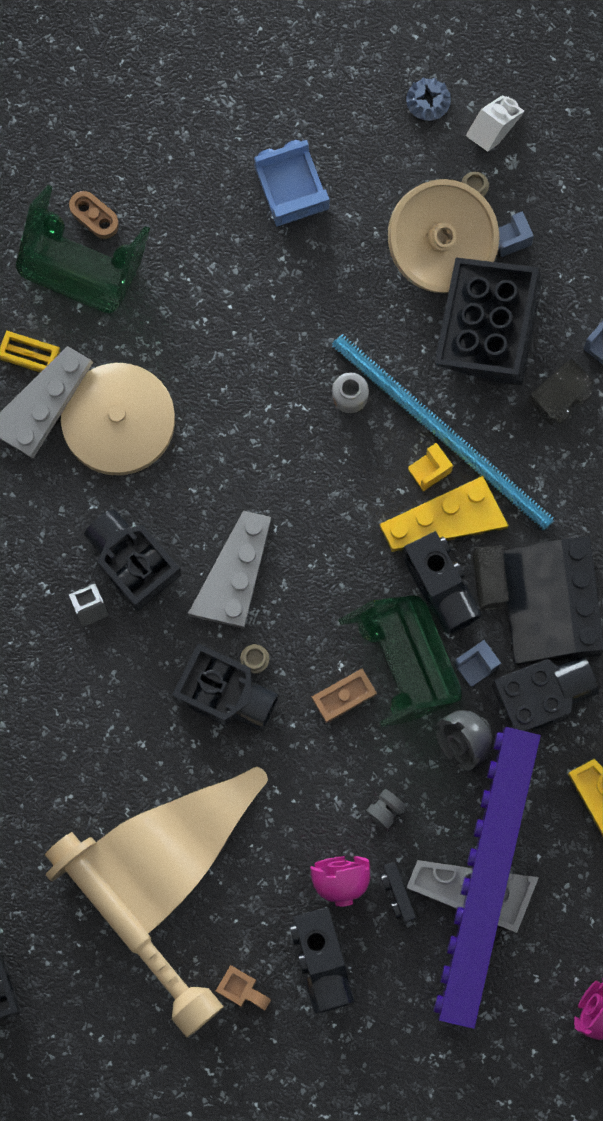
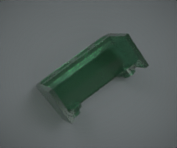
(71, 267)
(413, 654)

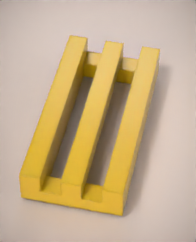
(54, 350)

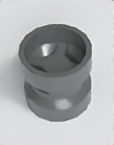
(379, 811)

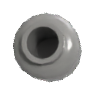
(350, 392)

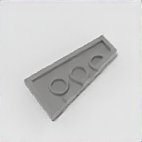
(39, 405)
(232, 580)
(445, 882)

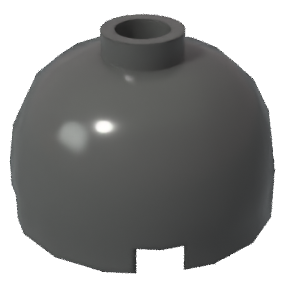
(465, 738)

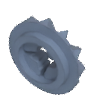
(421, 108)

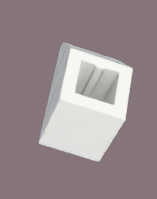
(494, 122)

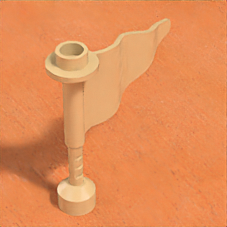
(150, 867)

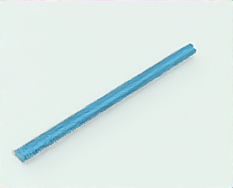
(442, 432)

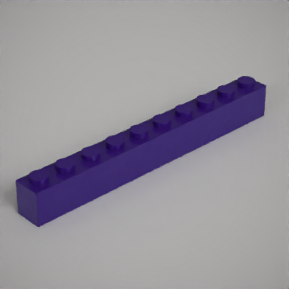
(488, 877)

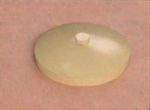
(435, 227)
(118, 419)

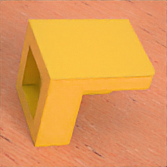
(431, 467)

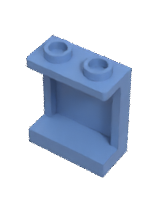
(290, 182)

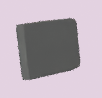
(88, 605)

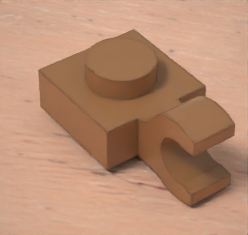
(239, 988)

